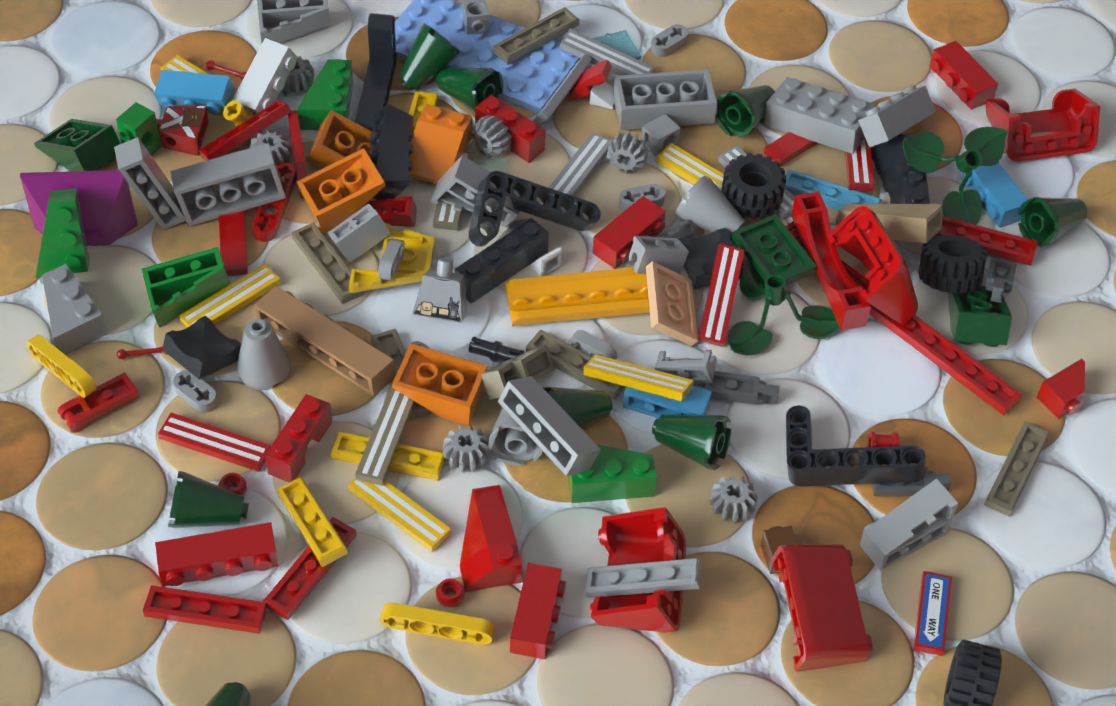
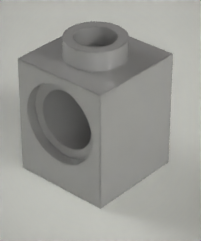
(475, 16)
(660, 134)

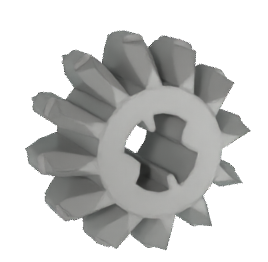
(300, 77)
(491, 136)
(278, 144)
(627, 152)
(466, 448)
(733, 498)

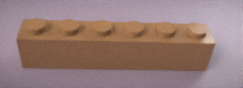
(326, 340)

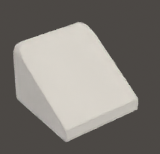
(602, 95)
(548, 262)

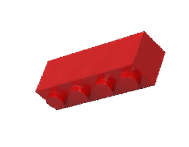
(216, 554)

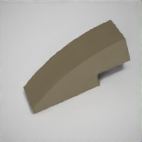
(531, 363)

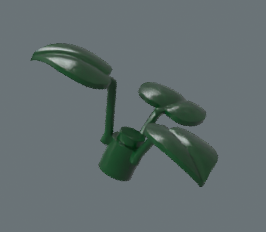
(983, 148)
(750, 339)

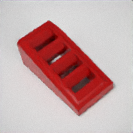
(405, 209)

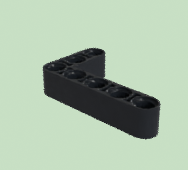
(380, 68)
(526, 203)
(841, 461)

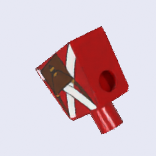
(183, 128)

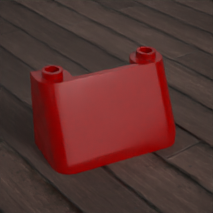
(1059, 131)
(889, 276)
(636, 539)
(822, 605)

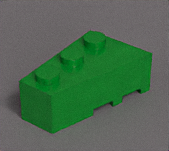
(329, 92)
(63, 234)
(184, 283)
(615, 476)

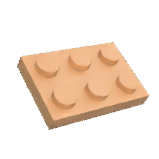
(671, 303)

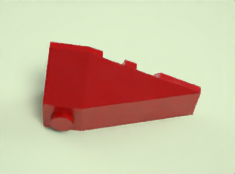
(489, 544)

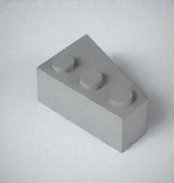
(291, 18)
(460, 188)
(71, 311)
(909, 525)

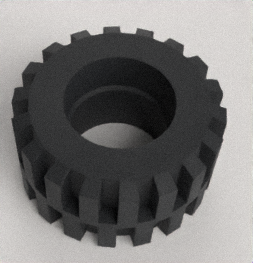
(752, 171)
(952, 264)
(973, 675)

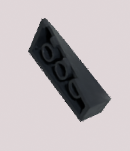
(392, 149)
(899, 178)
(509, 254)

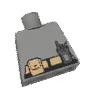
(442, 293)

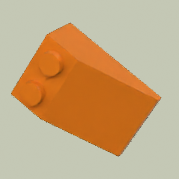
(337, 139)
(438, 142)
(341, 189)
(441, 383)

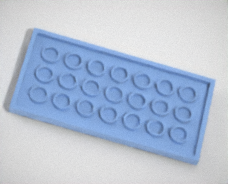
(526, 81)

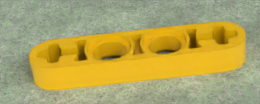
(61, 365)
(437, 623)

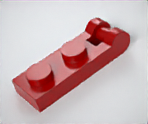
(100, 402)

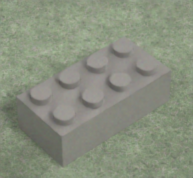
(681, 95)
(817, 114)
(227, 184)

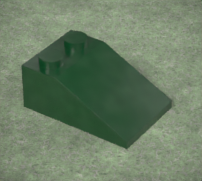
(80, 145)
(979, 319)

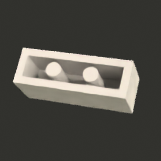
(265, 76)

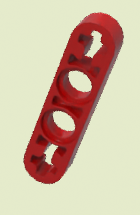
(275, 219)

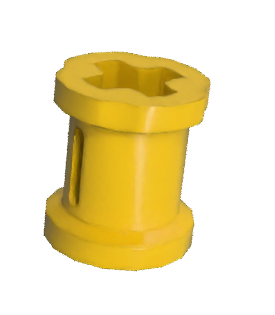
(237, 107)

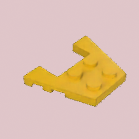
(414, 265)

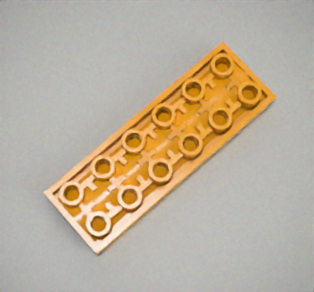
(577, 296)

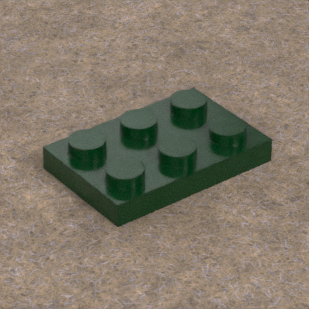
(774, 250)

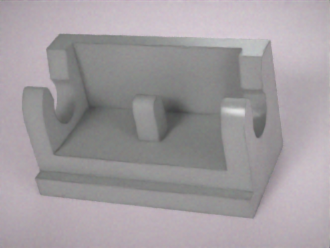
(359, 233)
(661, 250)
(698, 370)

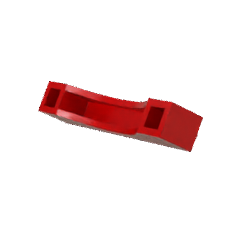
(840, 289)

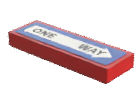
(932, 613)

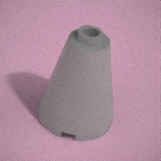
(709, 208)
(262, 357)
(511, 442)

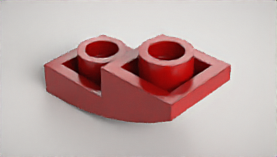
(594, 75)

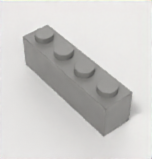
(896, 114)
(149, 182)
(549, 425)

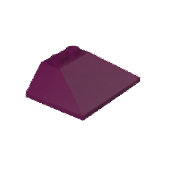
(102, 196)

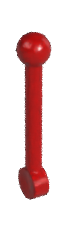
(210, 65)
(122, 354)

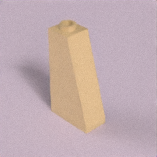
(903, 221)

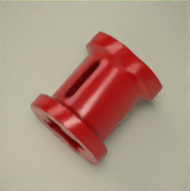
(883, 440)

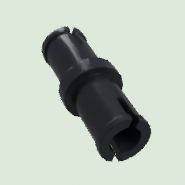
(493, 350)

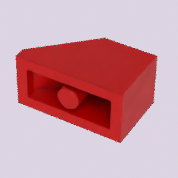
(1064, 390)

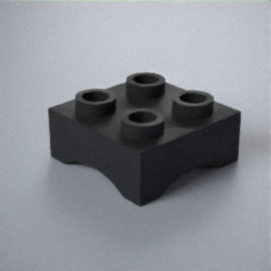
(702, 256)
(201, 348)

